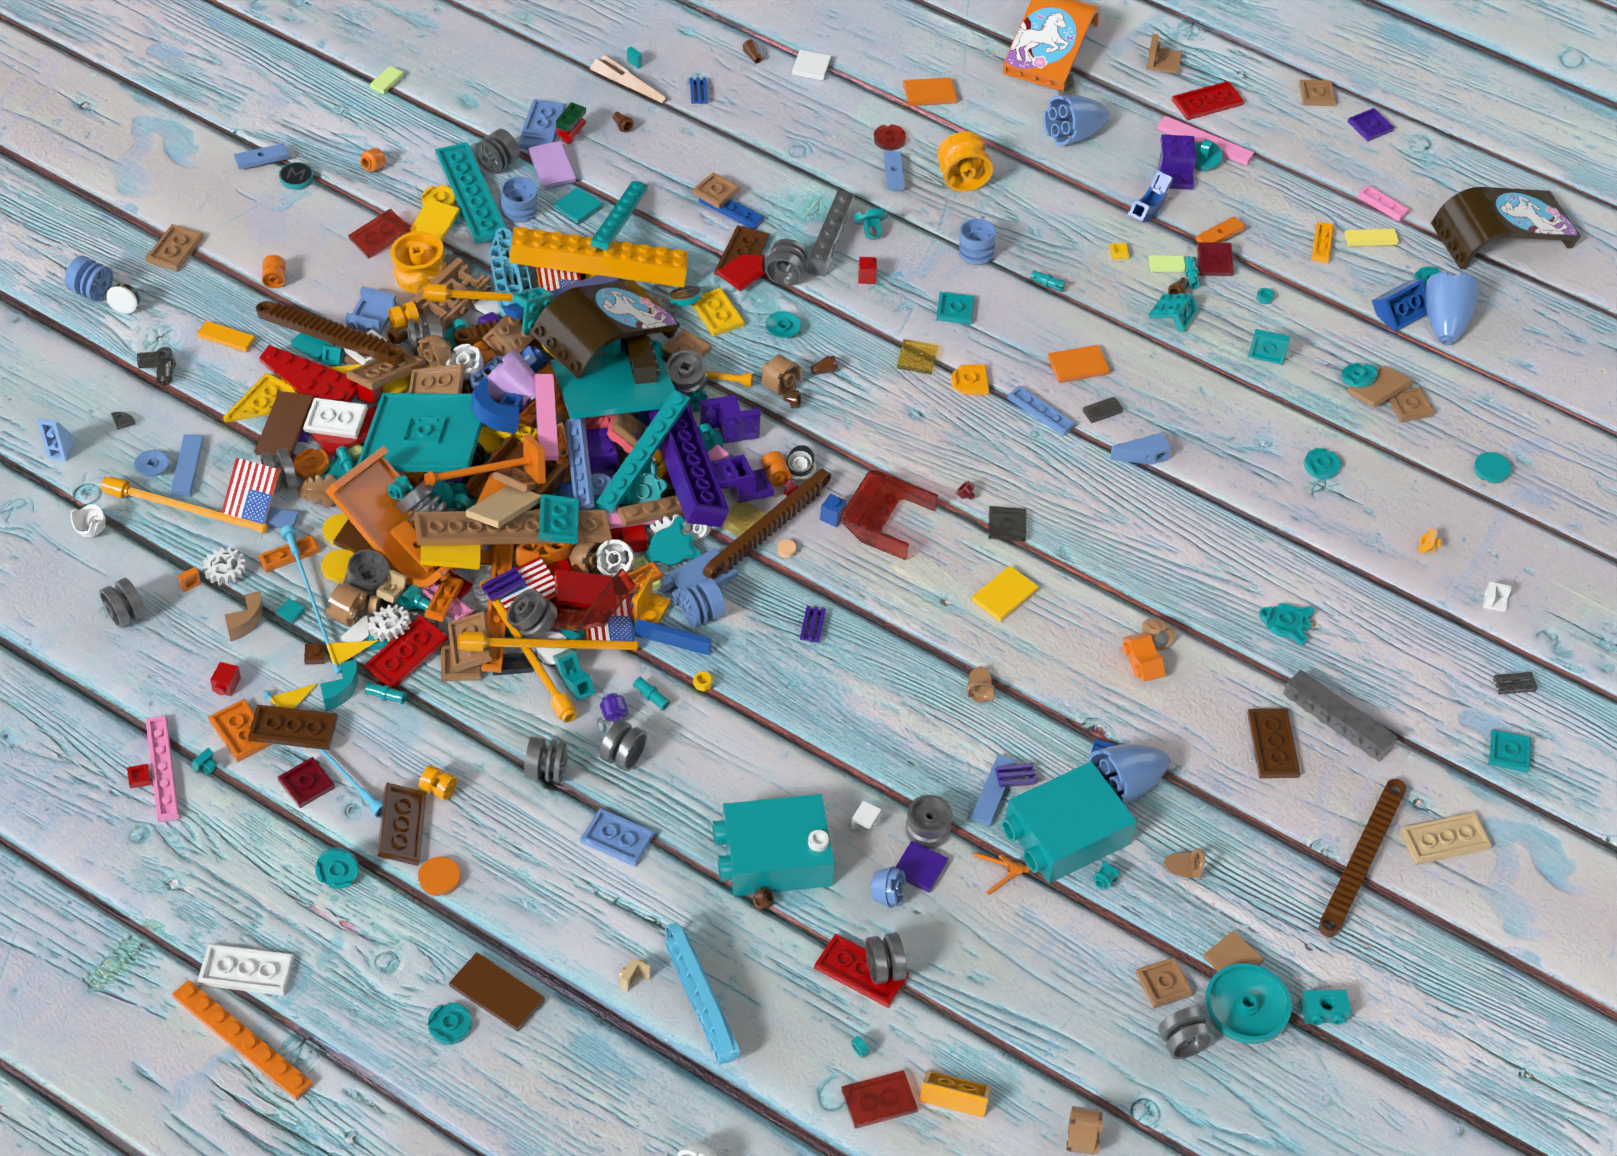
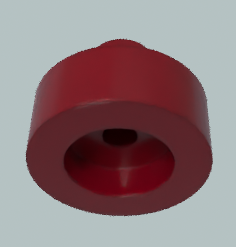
(791, 486)
(965, 490)

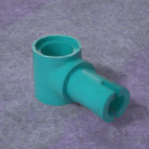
(414, 598)

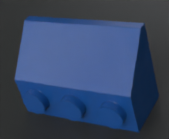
(1401, 304)

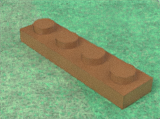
(649, 511)

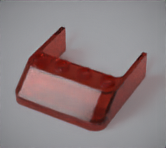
(874, 504)
(600, 611)

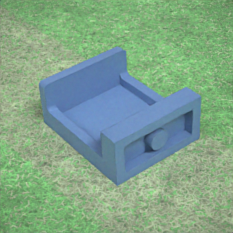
(371, 310)

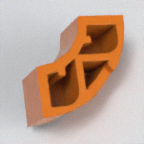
(547, 552)
(1143, 656)

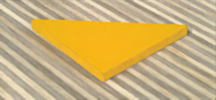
(258, 399)

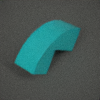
(576, 680)
(339, 691)

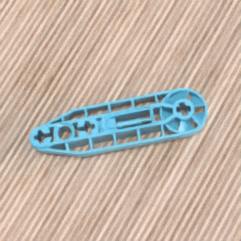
(501, 249)
(701, 995)

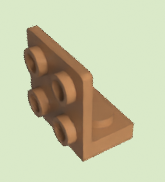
(1161, 58)
(507, 336)

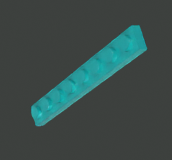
(619, 215)
(642, 452)

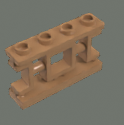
(459, 306)

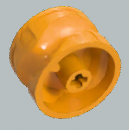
(964, 161)
(417, 260)

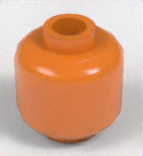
(373, 159)

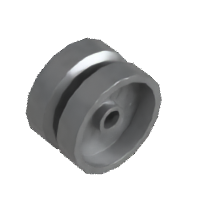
(687, 371)
(286, 466)
(122, 602)
(532, 614)
(623, 745)
(929, 821)
(885, 958)
(1185, 1033)

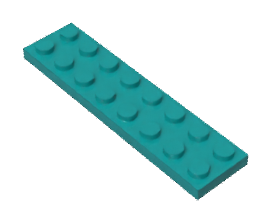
(470, 191)

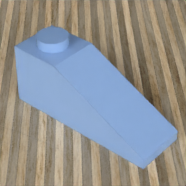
(56, 439)

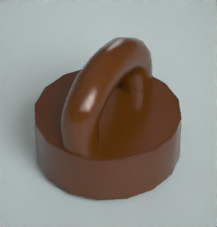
(794, 399)
(763, 898)

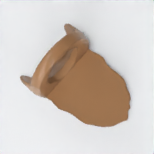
(1155, 625)
(980, 685)
(1186, 863)

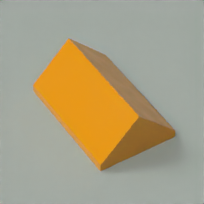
(955, 1093)

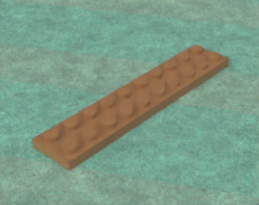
(458, 529)

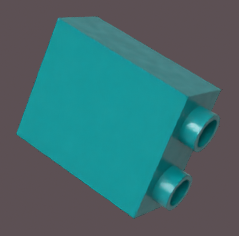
(1068, 822)
(770, 845)

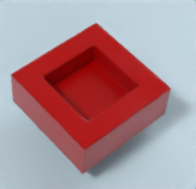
(138, 776)

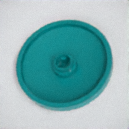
(1248, 1003)

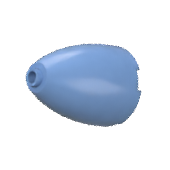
(1074, 117)
(1450, 304)
(1130, 768)

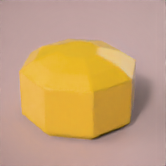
(703, 681)

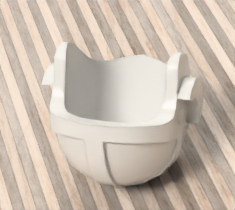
(88, 520)

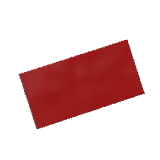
(1207, 100)
(331, 443)
(406, 653)
(848, 965)

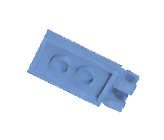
(692, 573)

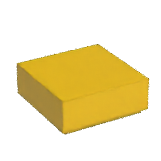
(1119, 251)

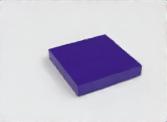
(1370, 124)
(921, 866)

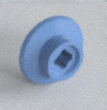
(151, 457)

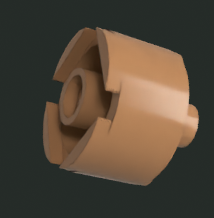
(781, 375)
(347, 604)
(1084, 1130)

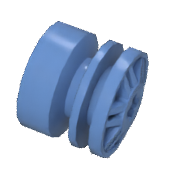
(519, 199)
(977, 241)
(89, 278)
(701, 602)

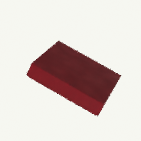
(1215, 259)
(306, 782)

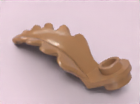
(316, 490)

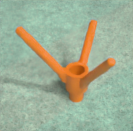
(1013, 869)

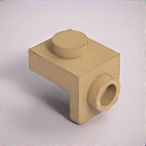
(392, 587)
(633, 969)

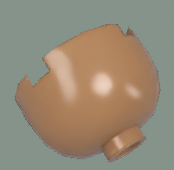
(434, 350)
(585, 557)

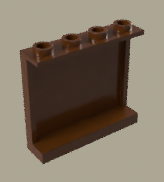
(511, 450)

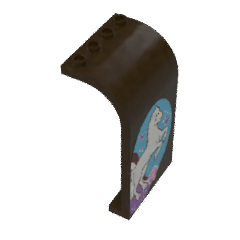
(1491, 213)
(592, 316)

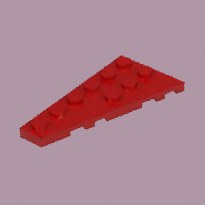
(308, 376)

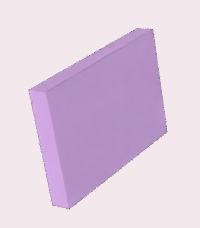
(551, 164)

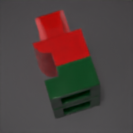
(570, 122)

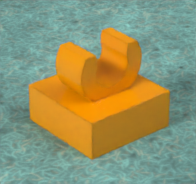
(1429, 541)

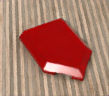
(743, 270)

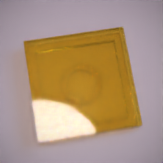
(917, 356)
(741, 518)

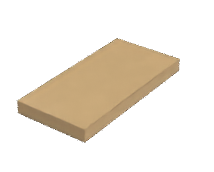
(503, 506)
(1445, 838)

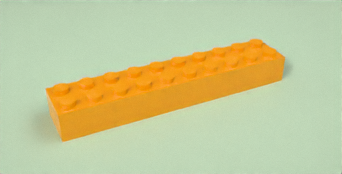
(621, 259)

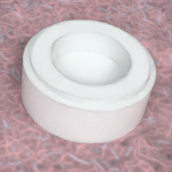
(818, 840)

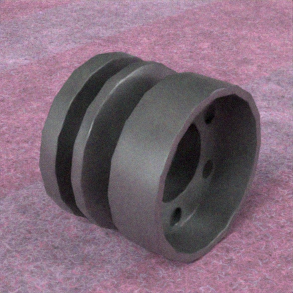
(497, 150)
(786, 262)
(419, 332)
(419, 501)
(367, 571)
(545, 759)

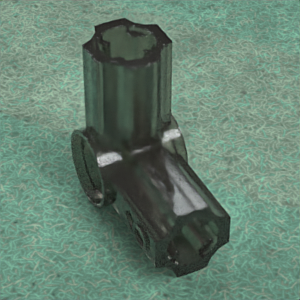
(163, 360)

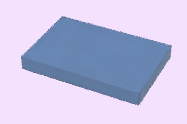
(543, 117)
(617, 837)

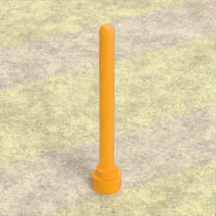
(744, 379)

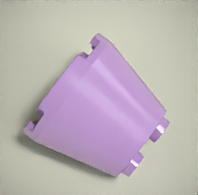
(513, 377)

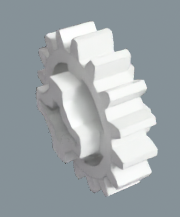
(224, 566)
(389, 623)

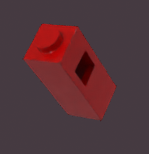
(632, 535)

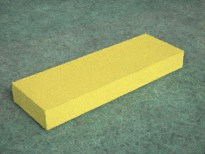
(1371, 237)

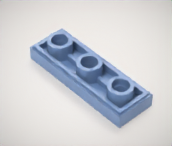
(261, 156)
(893, 170)

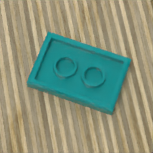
(558, 519)

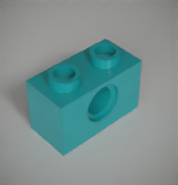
(1335, 1000)

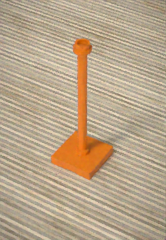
(533, 464)

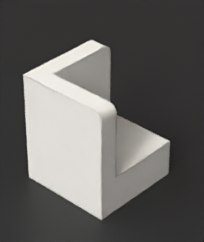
(1496, 596)
(866, 816)

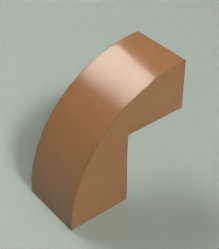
(245, 621)

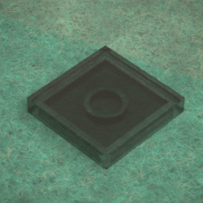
(1007, 523)

